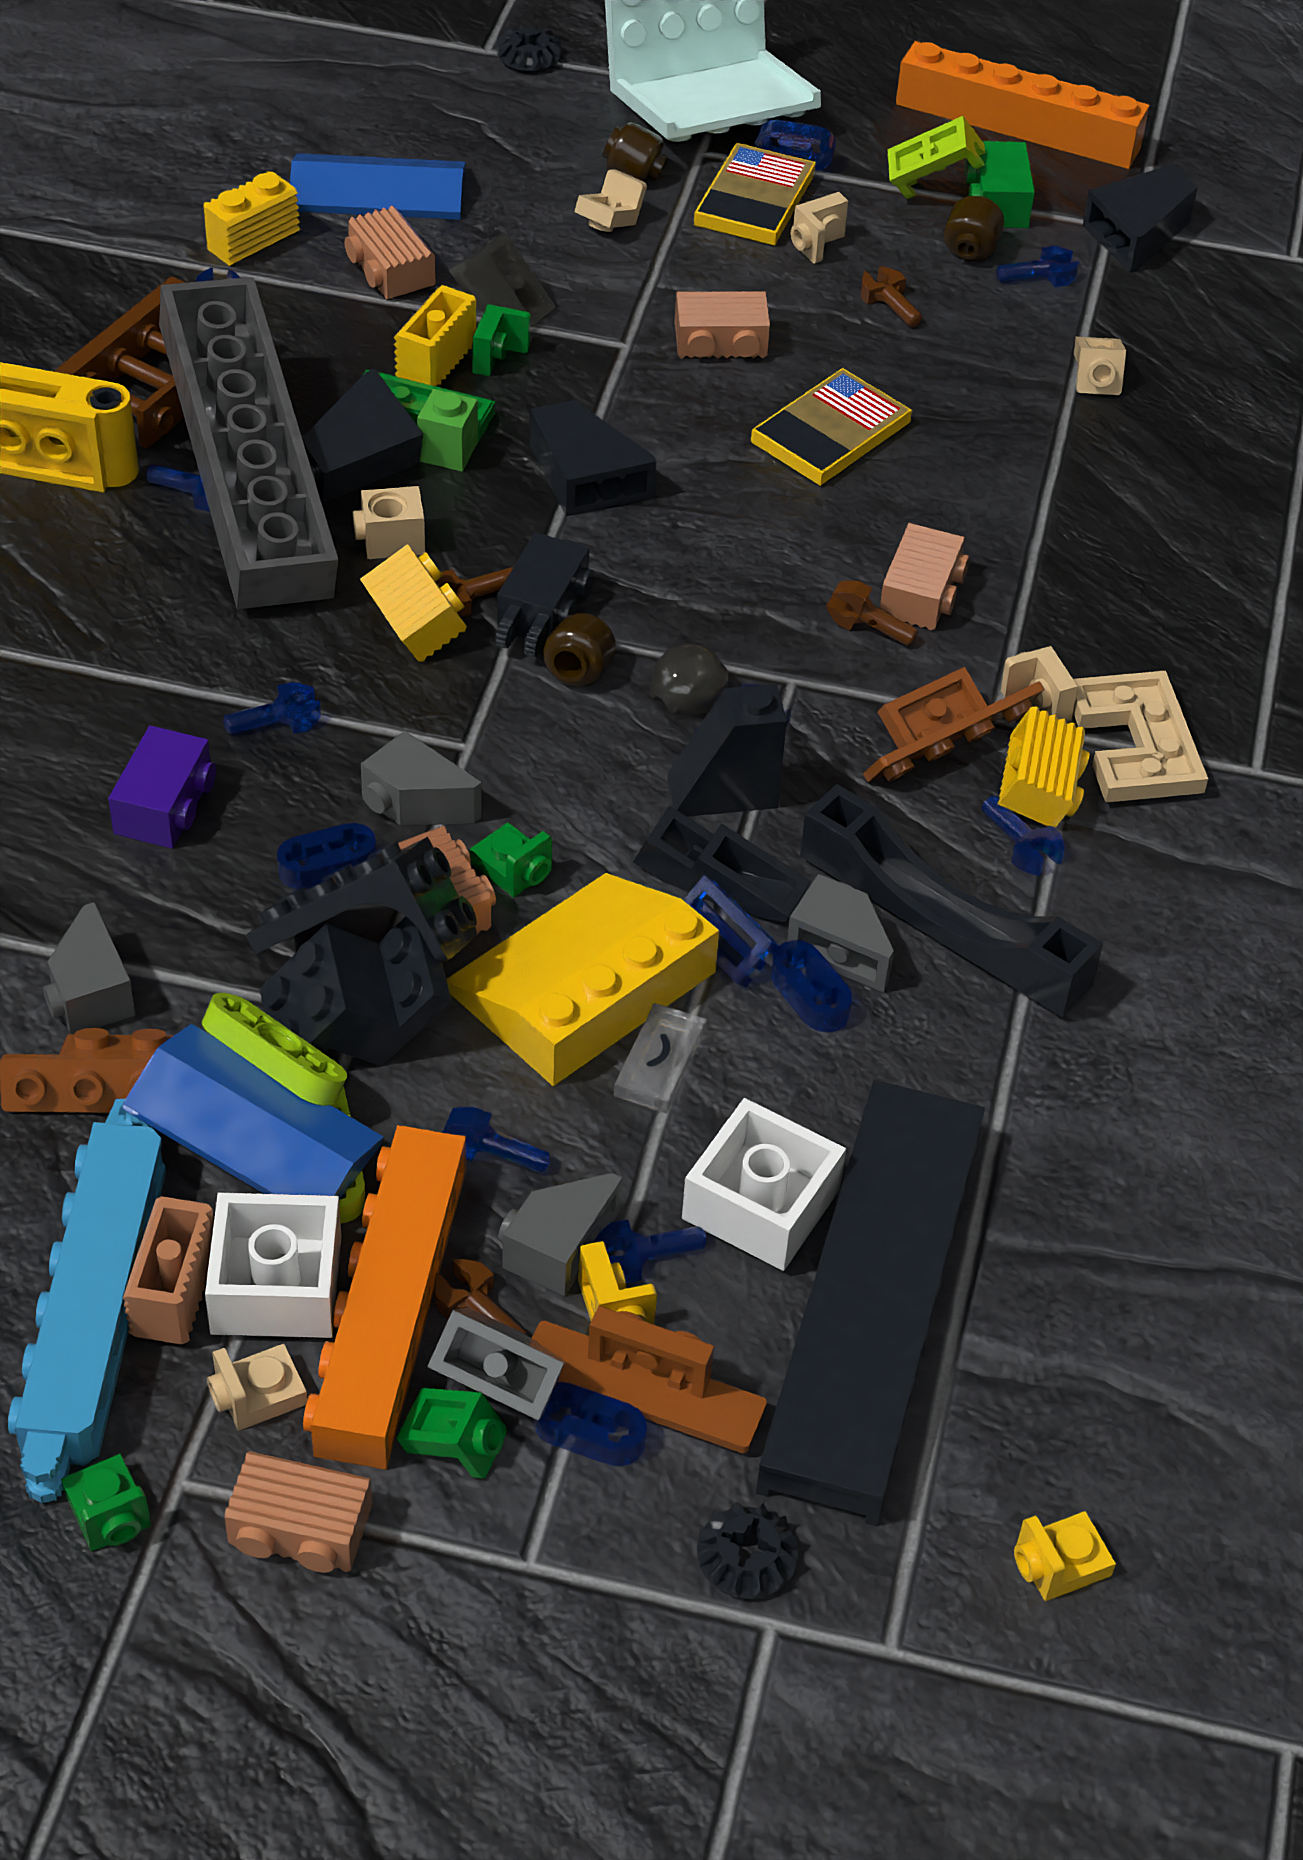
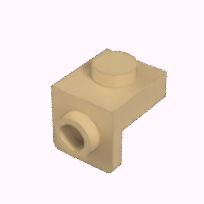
(616, 204)

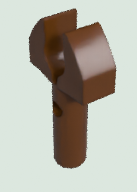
(889, 289)
(473, 587)
(852, 605)
(480, 1281)

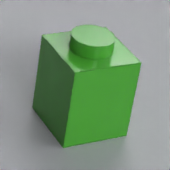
(448, 429)

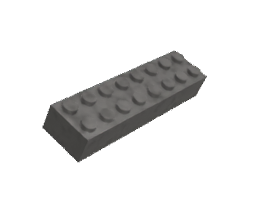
(247, 444)

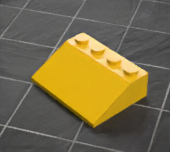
(587, 973)

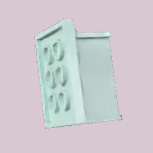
(699, 66)

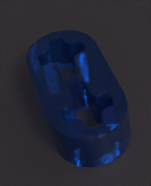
(796, 141)
(323, 853)
(803, 990)
(590, 1423)

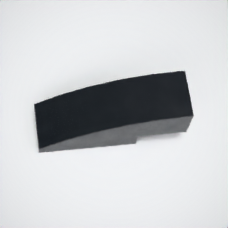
(685, 852)

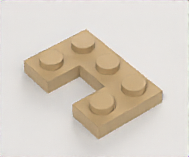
(1164, 754)

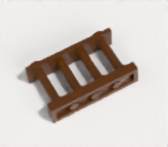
(119, 352)

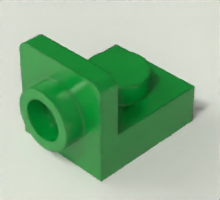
(497, 332)
(513, 858)
(454, 1427)
(107, 1503)

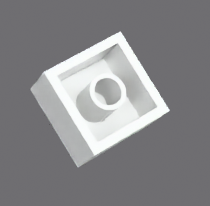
(763, 1183)
(274, 1265)

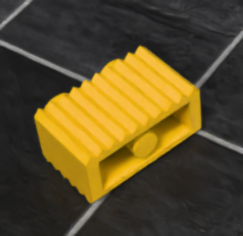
(251, 217)
(436, 336)
(414, 603)
(1044, 768)

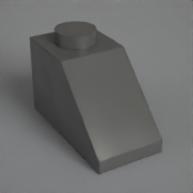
(419, 785)
(844, 931)
(88, 976)
(552, 1224)
(497, 1361)

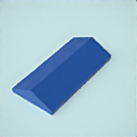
(373, 183)
(247, 1120)

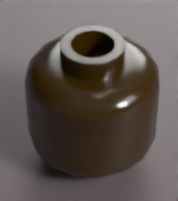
(635, 152)
(974, 226)
(579, 650)

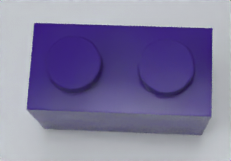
(161, 787)

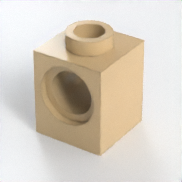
(390, 521)

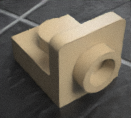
(819, 223)
(1099, 365)
(1047, 668)
(256, 1386)

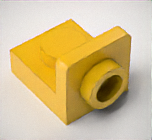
(605, 1285)
(1062, 1555)

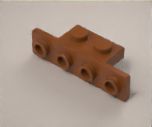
(938, 715)
(81, 1078)
(658, 1373)

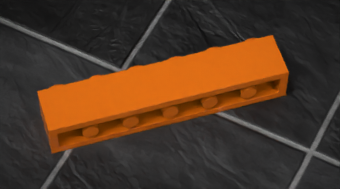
(1022, 104)
(388, 1298)

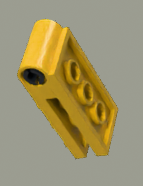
(66, 429)

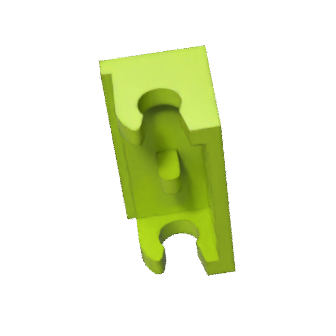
(933, 152)

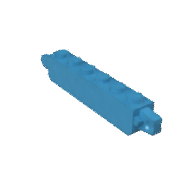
(83, 1316)

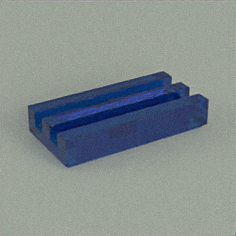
(752, 957)

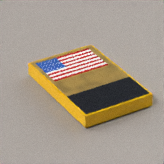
(754, 194)
(831, 426)

